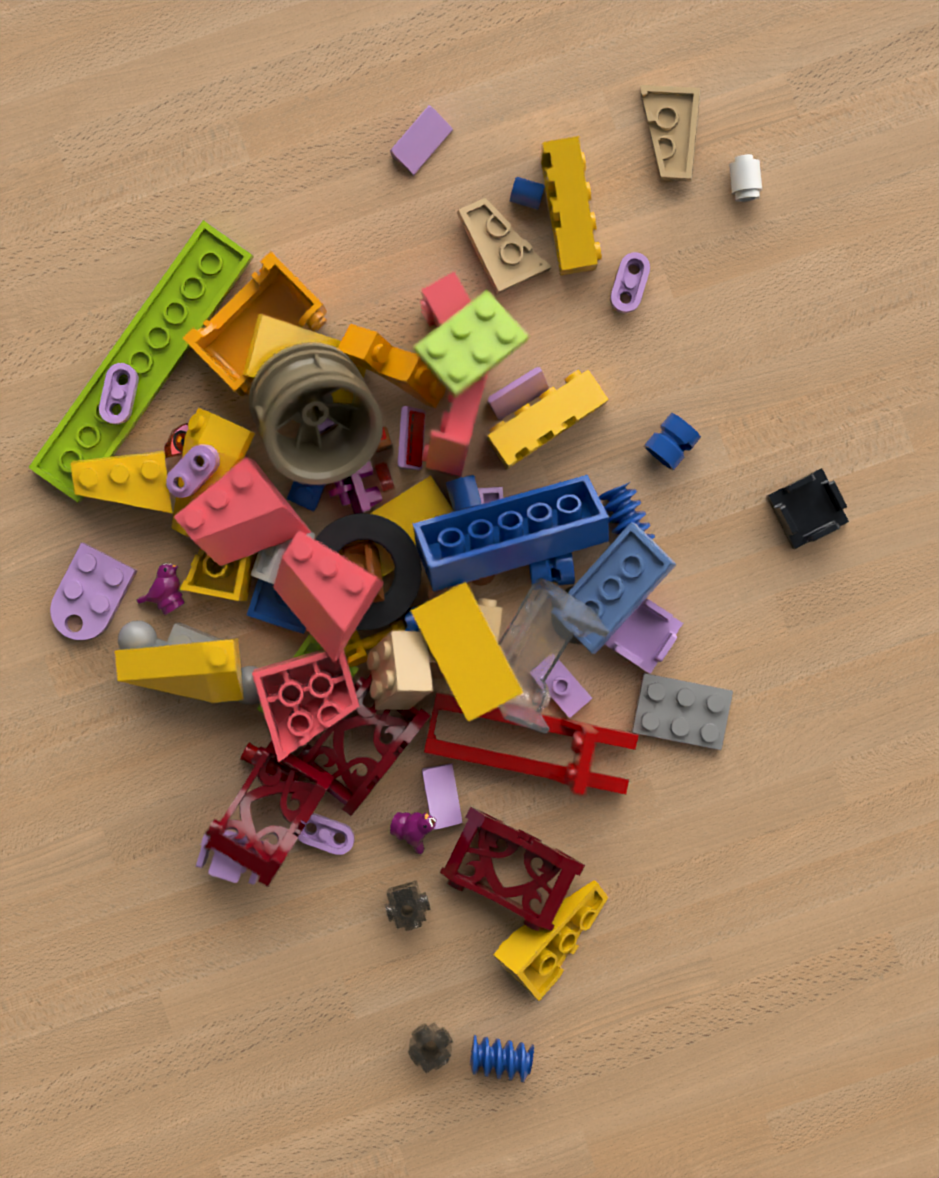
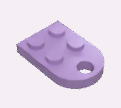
(90, 590)

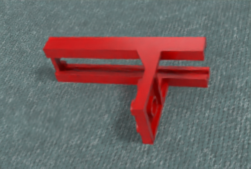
(575, 774)

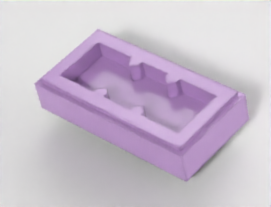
(566, 690)

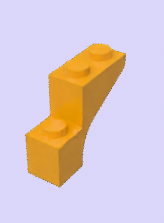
(394, 364)

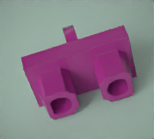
(352, 491)

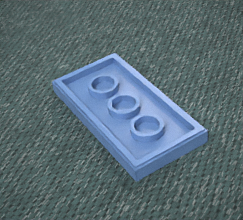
(621, 581)

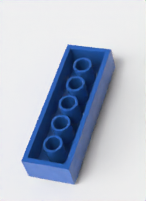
(511, 532)

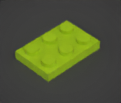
(471, 343)

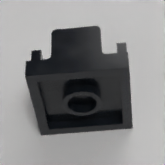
(809, 508)

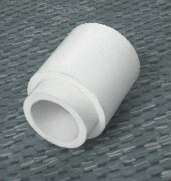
(745, 178)

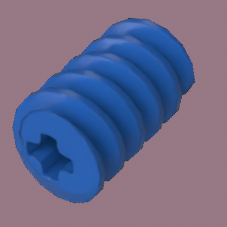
(624, 509)
(501, 1058)

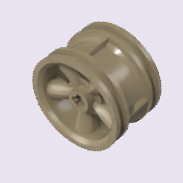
(299, 387)

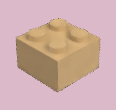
(399, 670)

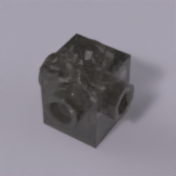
(409, 895)
(427, 1056)

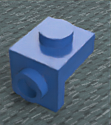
(306, 494)

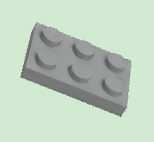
(682, 711)

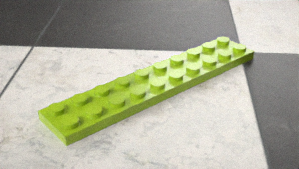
(150, 345)

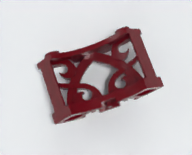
(361, 785)
(269, 856)
(553, 861)

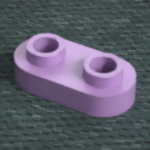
(630, 284)
(114, 393)
(191, 472)
(324, 835)

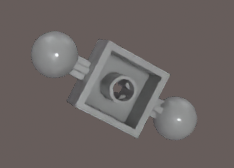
(141, 634)

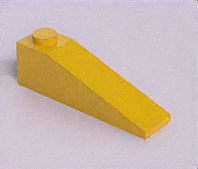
(229, 441)
(192, 670)
(537, 956)

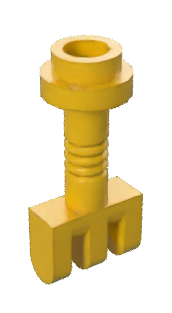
(357, 647)

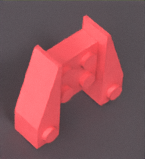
(449, 451)

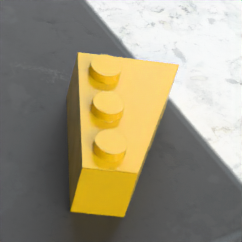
(125, 480)

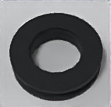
(402, 551)

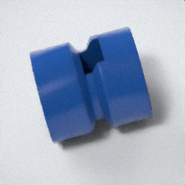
(671, 442)
(556, 569)

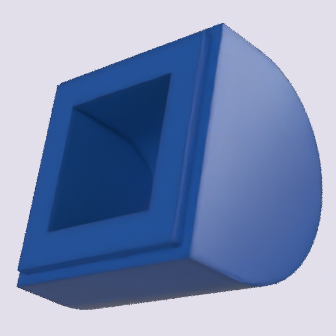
(527, 193)
(463, 493)

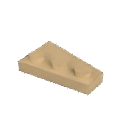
(673, 128)
(501, 250)

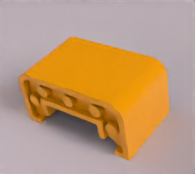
(229, 333)

